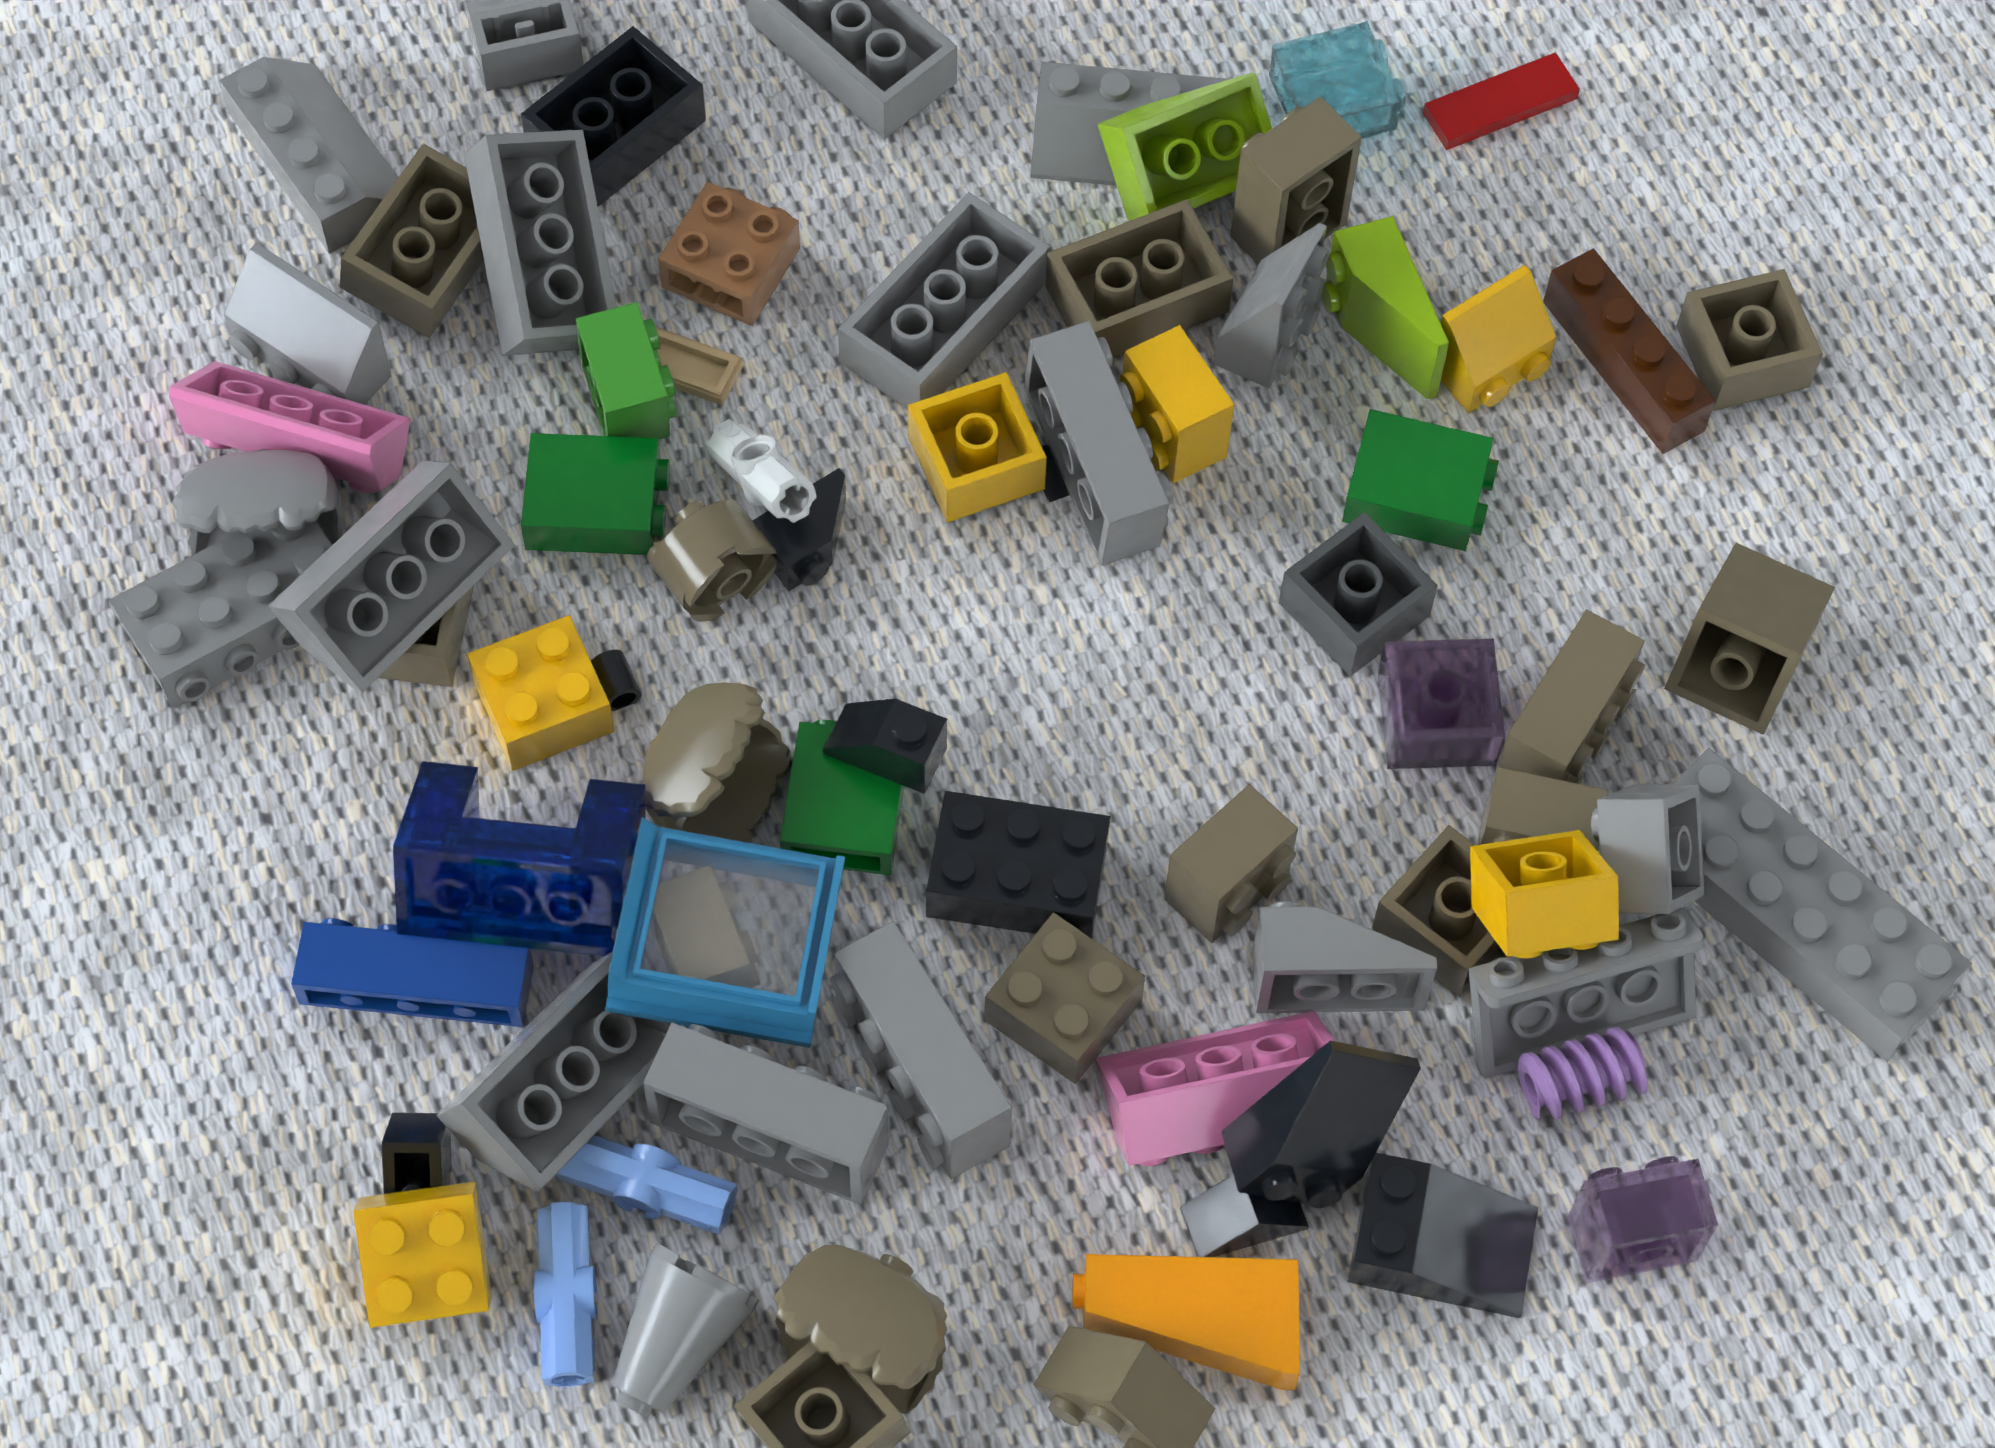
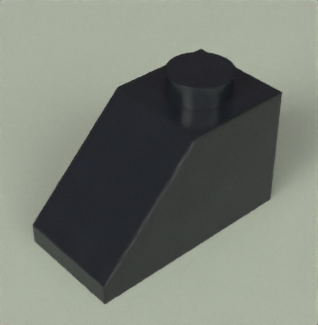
(810, 544)
(890, 741)
(415, 1152)

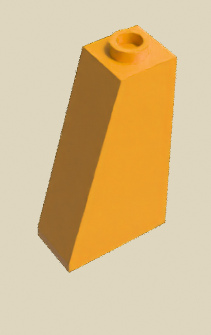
(1200, 1309)

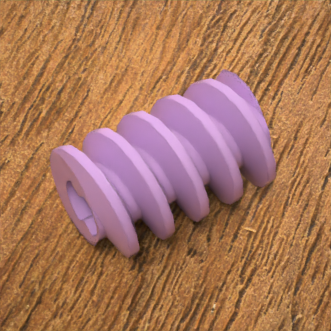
(1582, 1070)

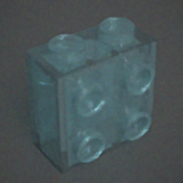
(1346, 71)

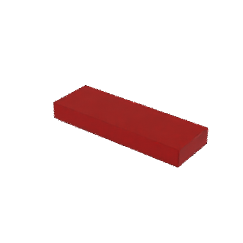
(1501, 101)

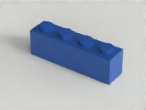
(411, 974)

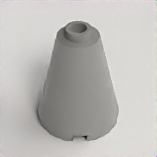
(675, 1329)

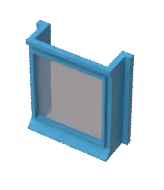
(724, 935)

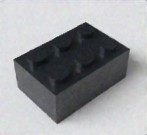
(628, 104)
(1015, 864)

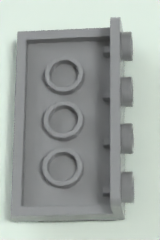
(212, 609)
(1570, 992)

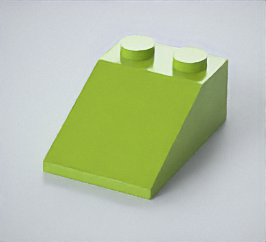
(1184, 145)
(1385, 303)

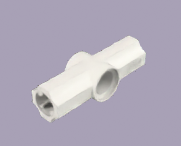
(761, 470)

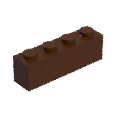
(1628, 351)

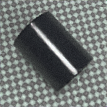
(616, 679)

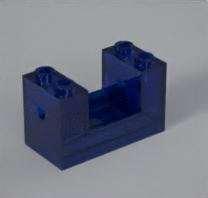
(509, 878)

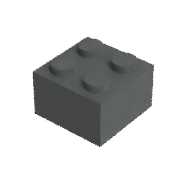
(1357, 593)

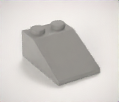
(1330, 964)

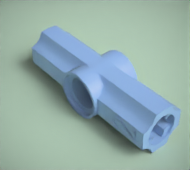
(651, 1182)
(565, 1295)

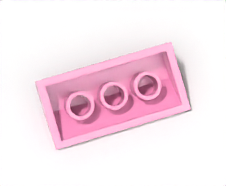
(260, 412)
(1190, 1089)

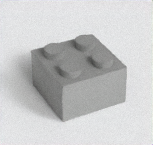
(1652, 845)

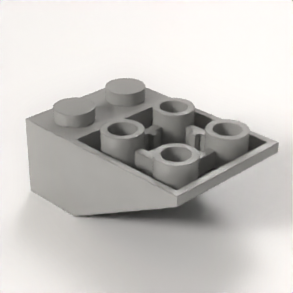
(523, 40)
(1274, 310)

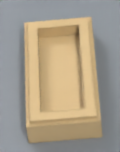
(698, 367)

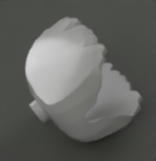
(257, 493)

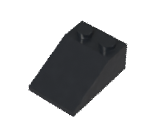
(1319, 1125)
(1442, 1237)

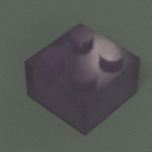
(1440, 703)
(1641, 1219)

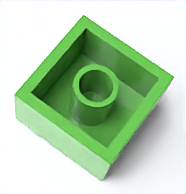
(626, 373)

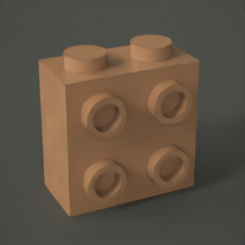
(729, 253)

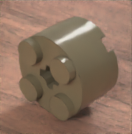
(713, 557)

